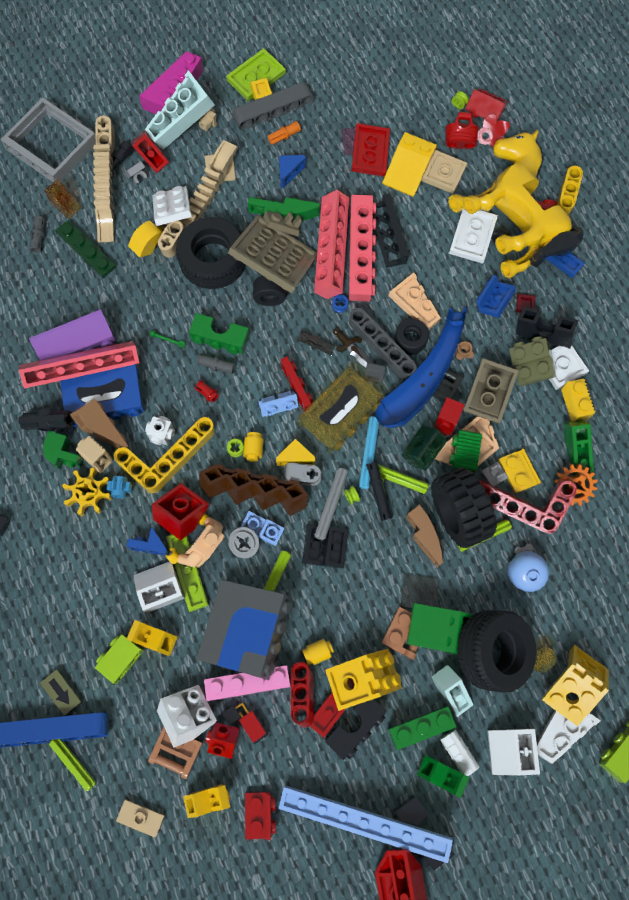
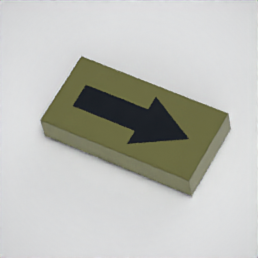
(61, 692)

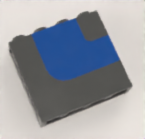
(245, 629)

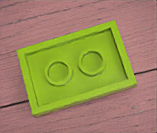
(258, 67)

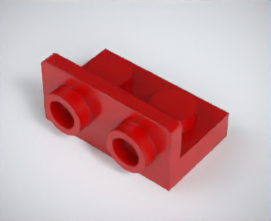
(258, 815)

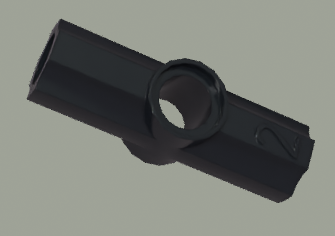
(46, 420)

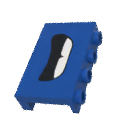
(115, 389)

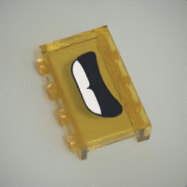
(341, 409)

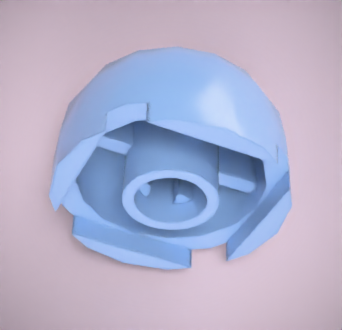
(528, 571)

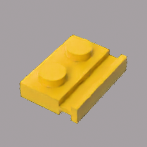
(519, 471)

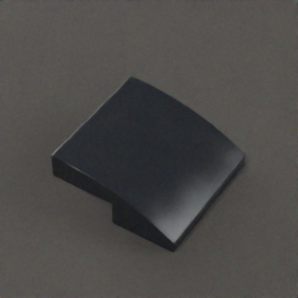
(325, 552)

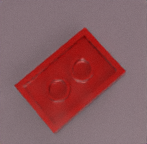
(370, 150)

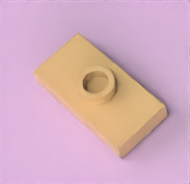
(140, 818)

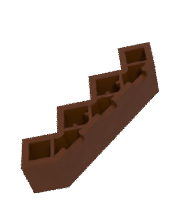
(243, 485)

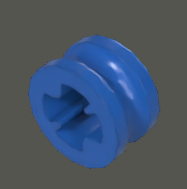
(340, 298)

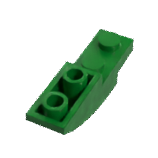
(305, 209)

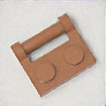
(398, 633)
(186, 751)

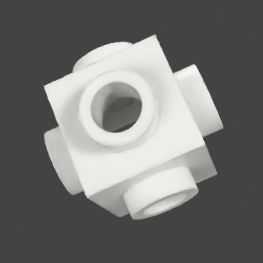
(160, 436)

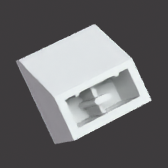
(158, 587)
(185, 715)
(513, 752)

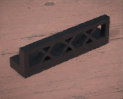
(395, 231)

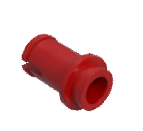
(207, 391)

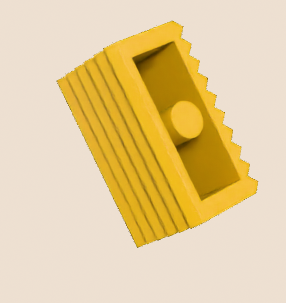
(578, 400)

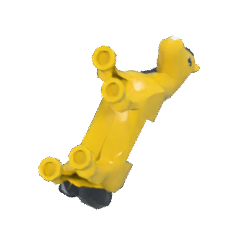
(543, 231)

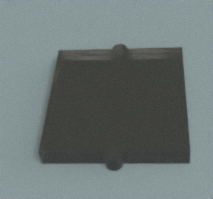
(418, 590)

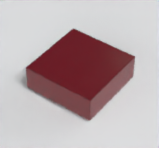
(524, 301)

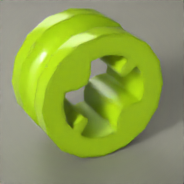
(460, 100)
(229, 447)
(351, 495)

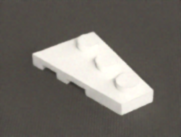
(561, 734)

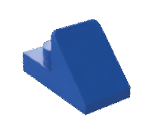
(153, 545)

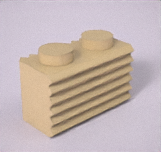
(94, 454)

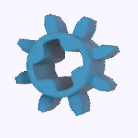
(119, 487)

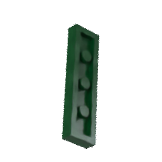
(85, 249)

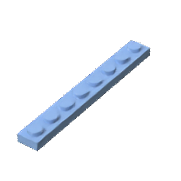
(366, 823)

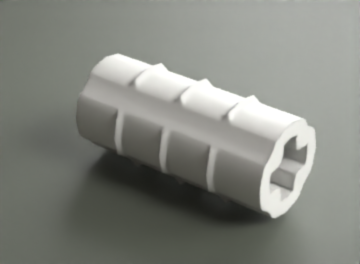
(459, 753)

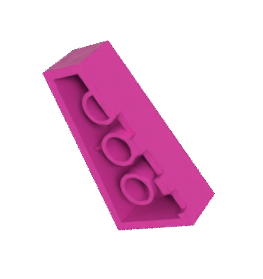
(164, 87)

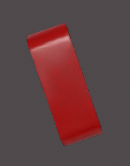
(307, 703)

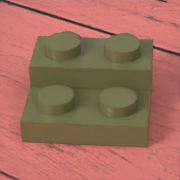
(533, 361)

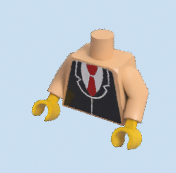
(202, 545)

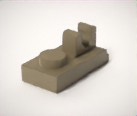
(287, 225)

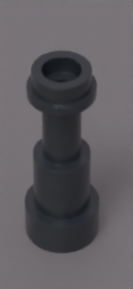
(125, 150)

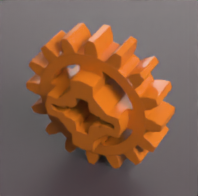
(580, 478)

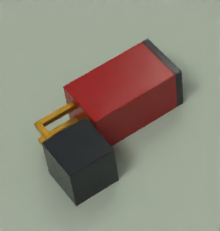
(249, 722)

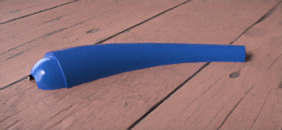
(410, 397)

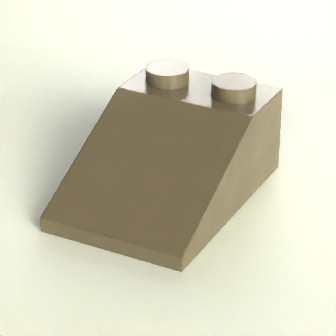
(490, 390)

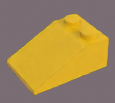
(409, 164)

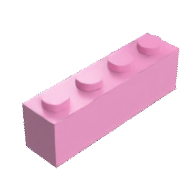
(245, 684)

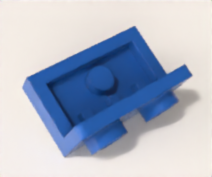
(495, 297)

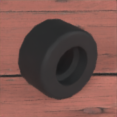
(267, 292)
(417, 327)

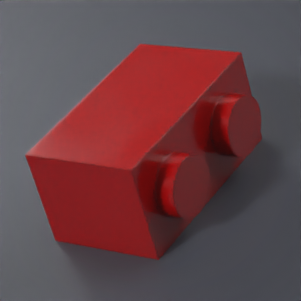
(448, 416)

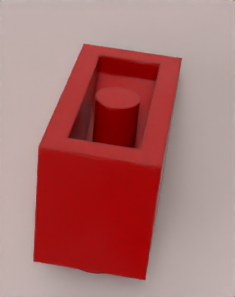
(150, 151)

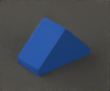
(290, 167)

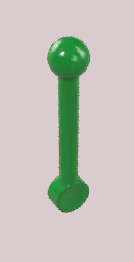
(181, 344)

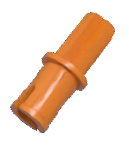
(284, 133)

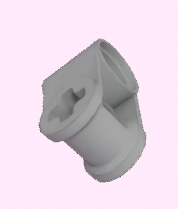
(302, 474)

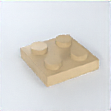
(444, 172)

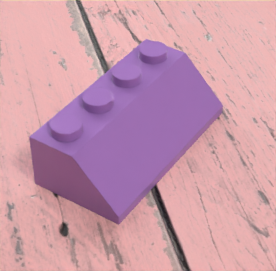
(73, 337)

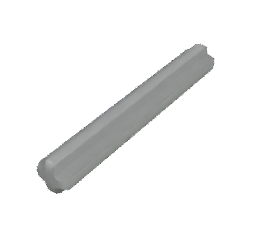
(331, 503)

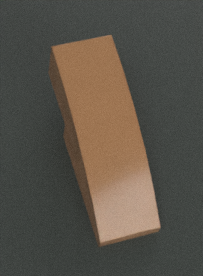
(425, 535)

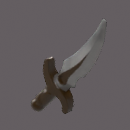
(349, 345)

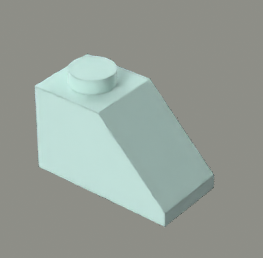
(452, 690)

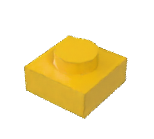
(260, 88)

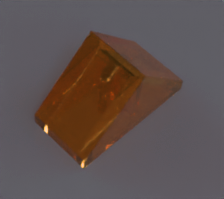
(61, 199)

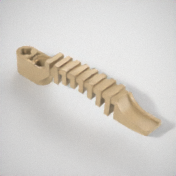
(103, 159)
(219, 165)

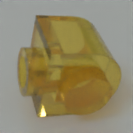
(544, 659)

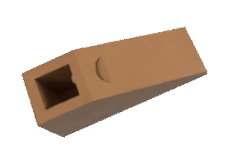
(95, 422)

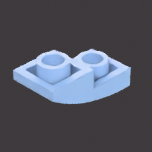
(265, 529)

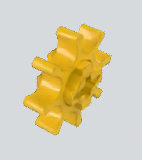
(87, 499)

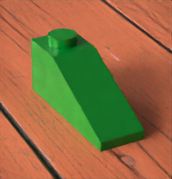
(579, 444)

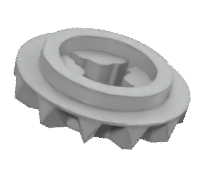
(235, 542)

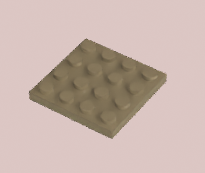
(273, 254)

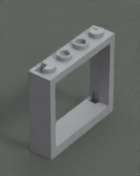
(29, 121)

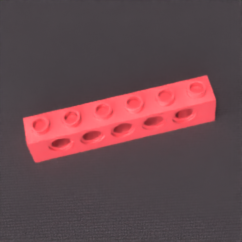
(361, 205)
(331, 244)

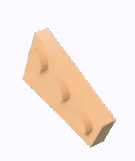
(413, 301)

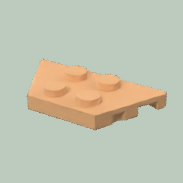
(488, 443)

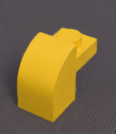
(145, 238)
(151, 638)
(206, 801)

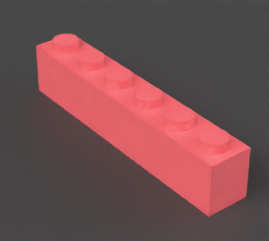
(78, 364)

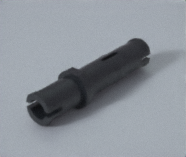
(379, 491)

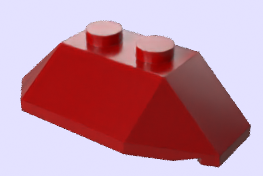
(400, 877)

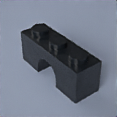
(531, 326)
(344, 742)
(414, 813)

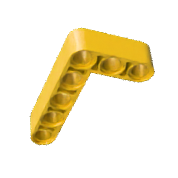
(167, 459)

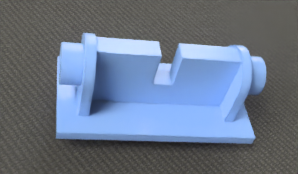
(285, 402)

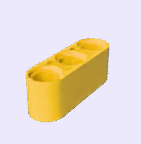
(570, 188)

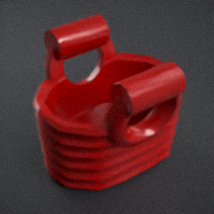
(459, 134)

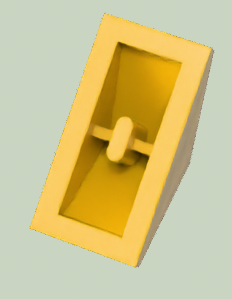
(295, 453)

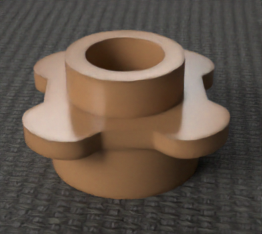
(467, 346)

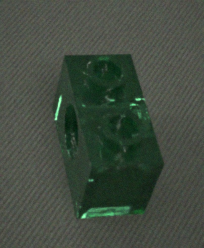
(424, 447)

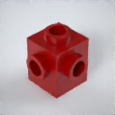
(222, 740)

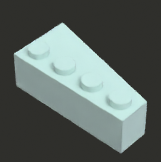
(180, 112)

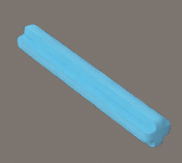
(369, 451)

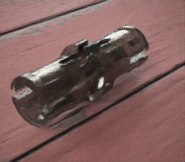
(316, 342)

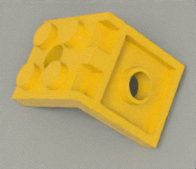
(372, 675)
(583, 677)

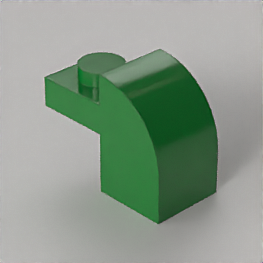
(55, 451)
(443, 776)

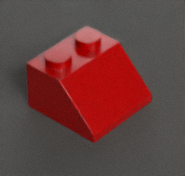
(485, 103)
(179, 511)

